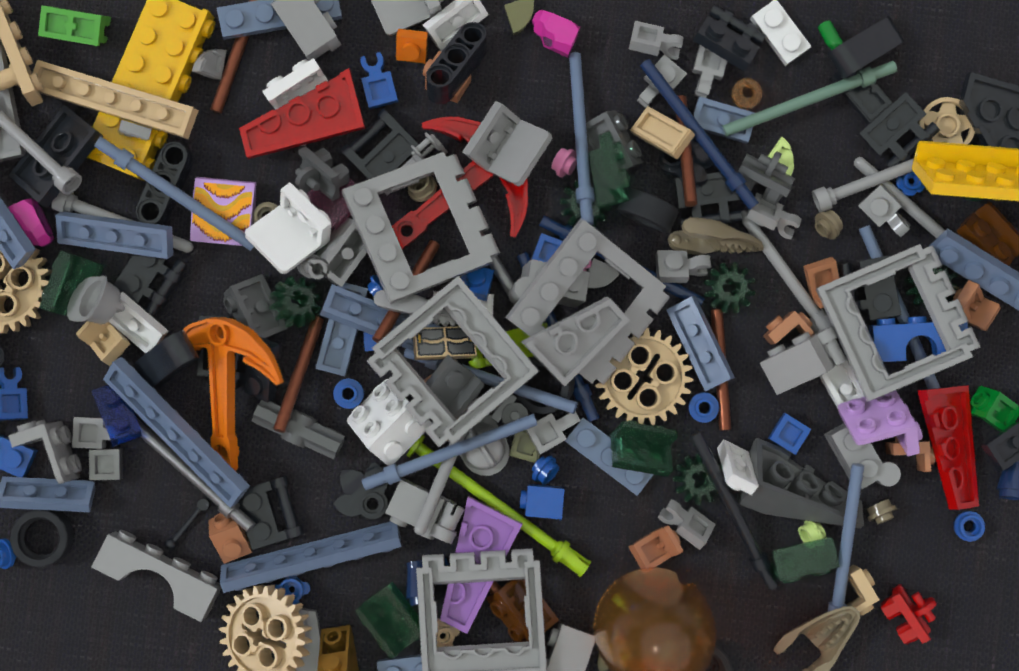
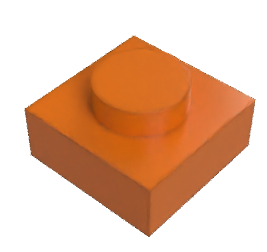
(411, 46)

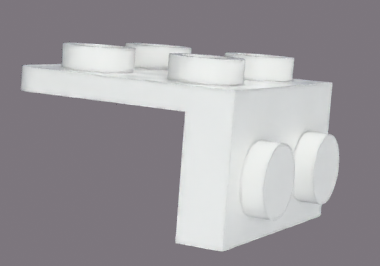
(302, 80)
(290, 230)
(386, 424)

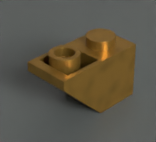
(337, 650)

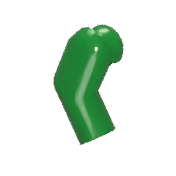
(830, 34)

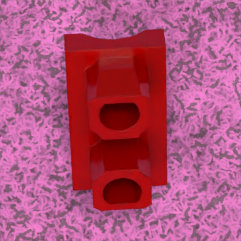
(916, 626)

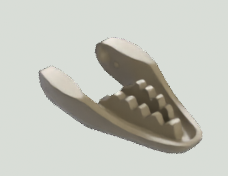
(706, 236)
(827, 632)

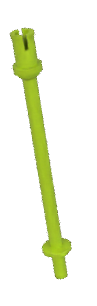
(559, 550)

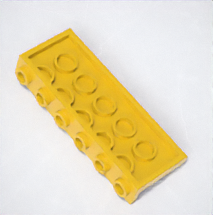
(157, 63)
(968, 170)

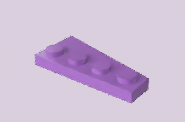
(480, 530)

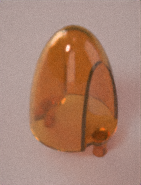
(654, 624)

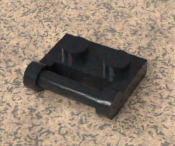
(388, 154)
(258, 507)

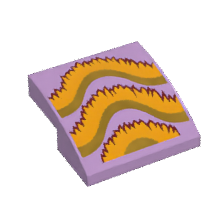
(227, 198)

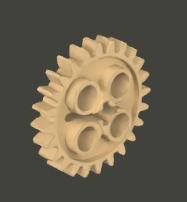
(26, 297)
(666, 392)
(272, 610)

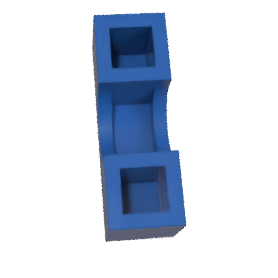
(893, 338)

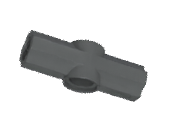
(301, 429)

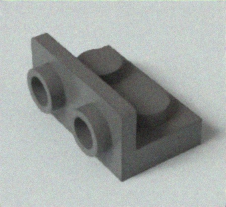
(617, 125)
(250, 306)
(454, 385)

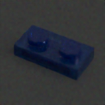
(116, 415)

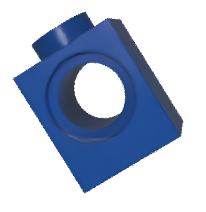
(542, 501)

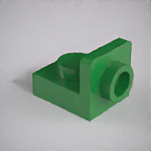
(994, 408)

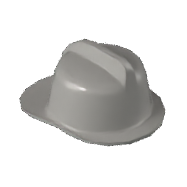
(94, 301)
(490, 457)

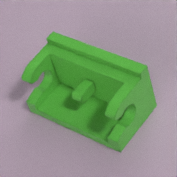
(73, 25)

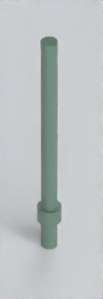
(864, 78)

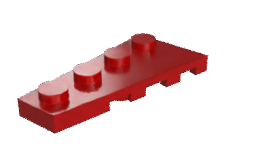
(315, 116)
(951, 435)

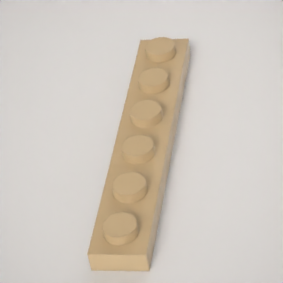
(116, 100)

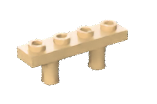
(20, 59)

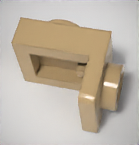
(104, 340)
(862, 584)

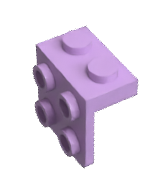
(880, 420)

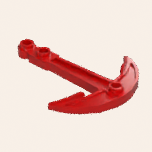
(436, 206)

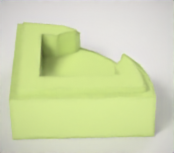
(787, 156)

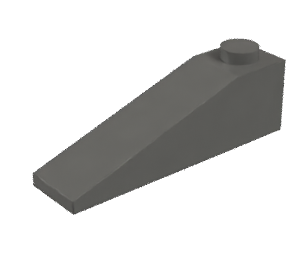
(793, 490)

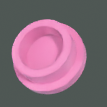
(564, 162)

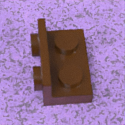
(991, 233)
(510, 607)

